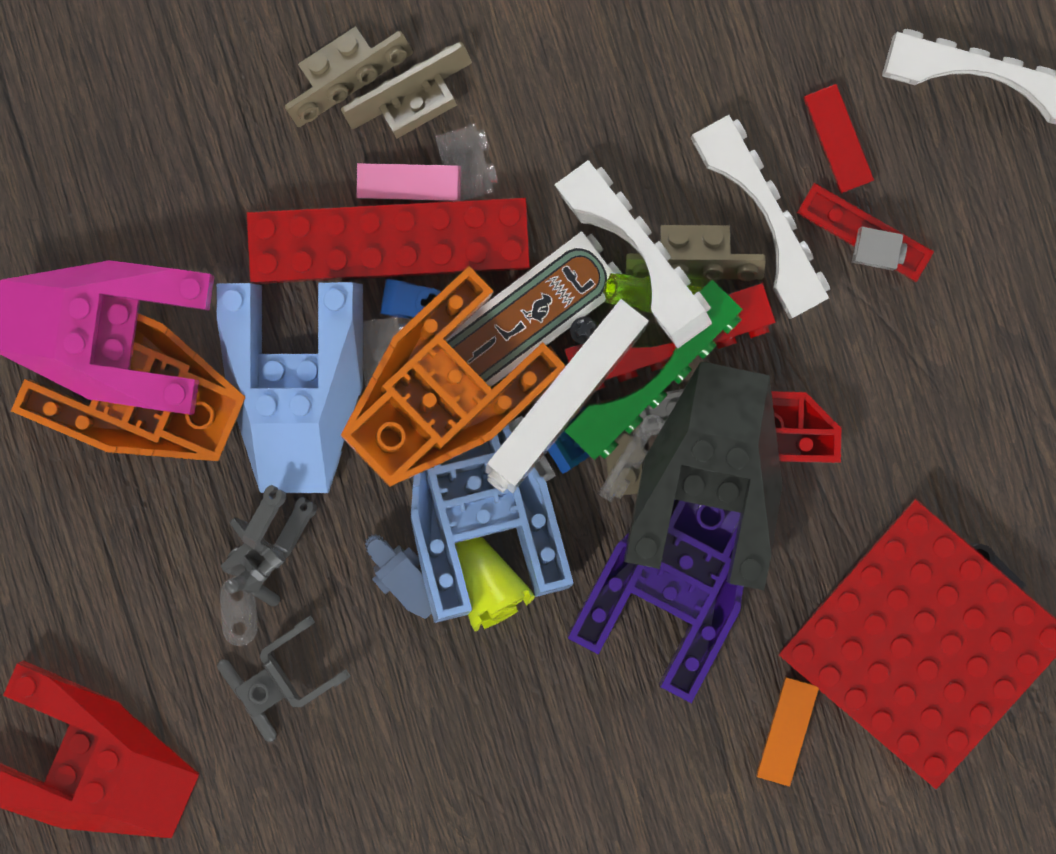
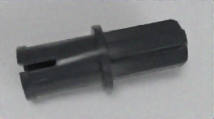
(582, 329)

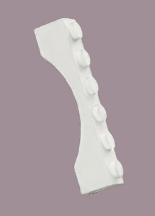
(918, 60)
(726, 153)
(595, 204)

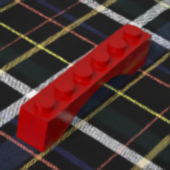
(755, 320)

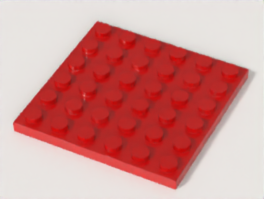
(925, 644)

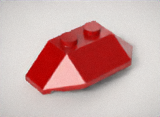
(805, 429)

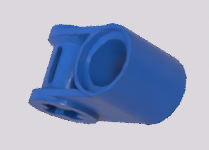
(405, 298)

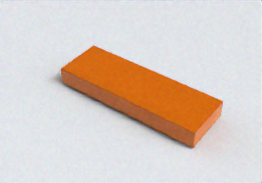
(787, 731)

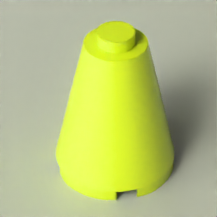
(490, 584)

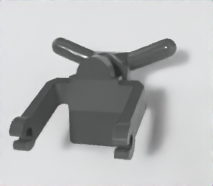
(257, 557)
(272, 684)

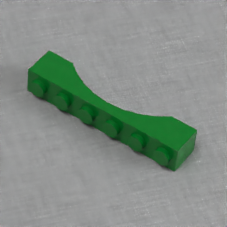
(603, 422)

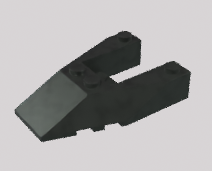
(715, 454)

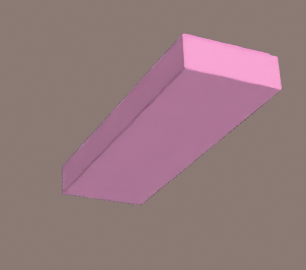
(408, 181)

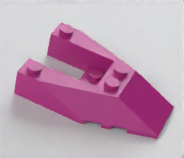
(82, 329)

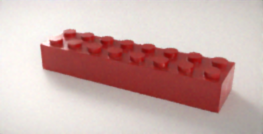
(387, 240)

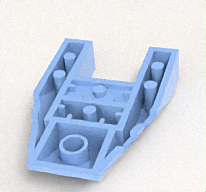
(293, 401)
(459, 504)

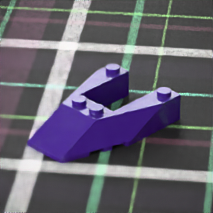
(687, 585)

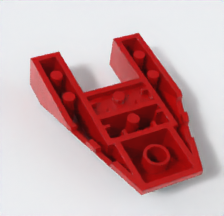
(107, 769)

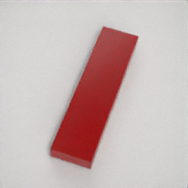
(845, 219)

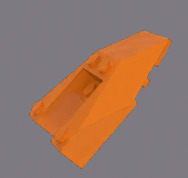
(429, 401)
(139, 429)

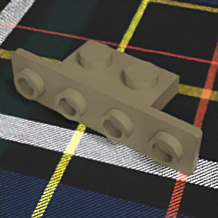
(343, 69)
(412, 96)
(701, 254)

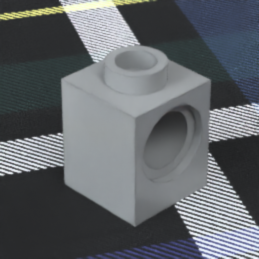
(879, 249)

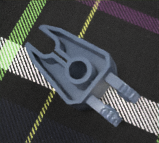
(399, 573)

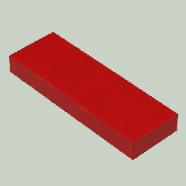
(838, 138)

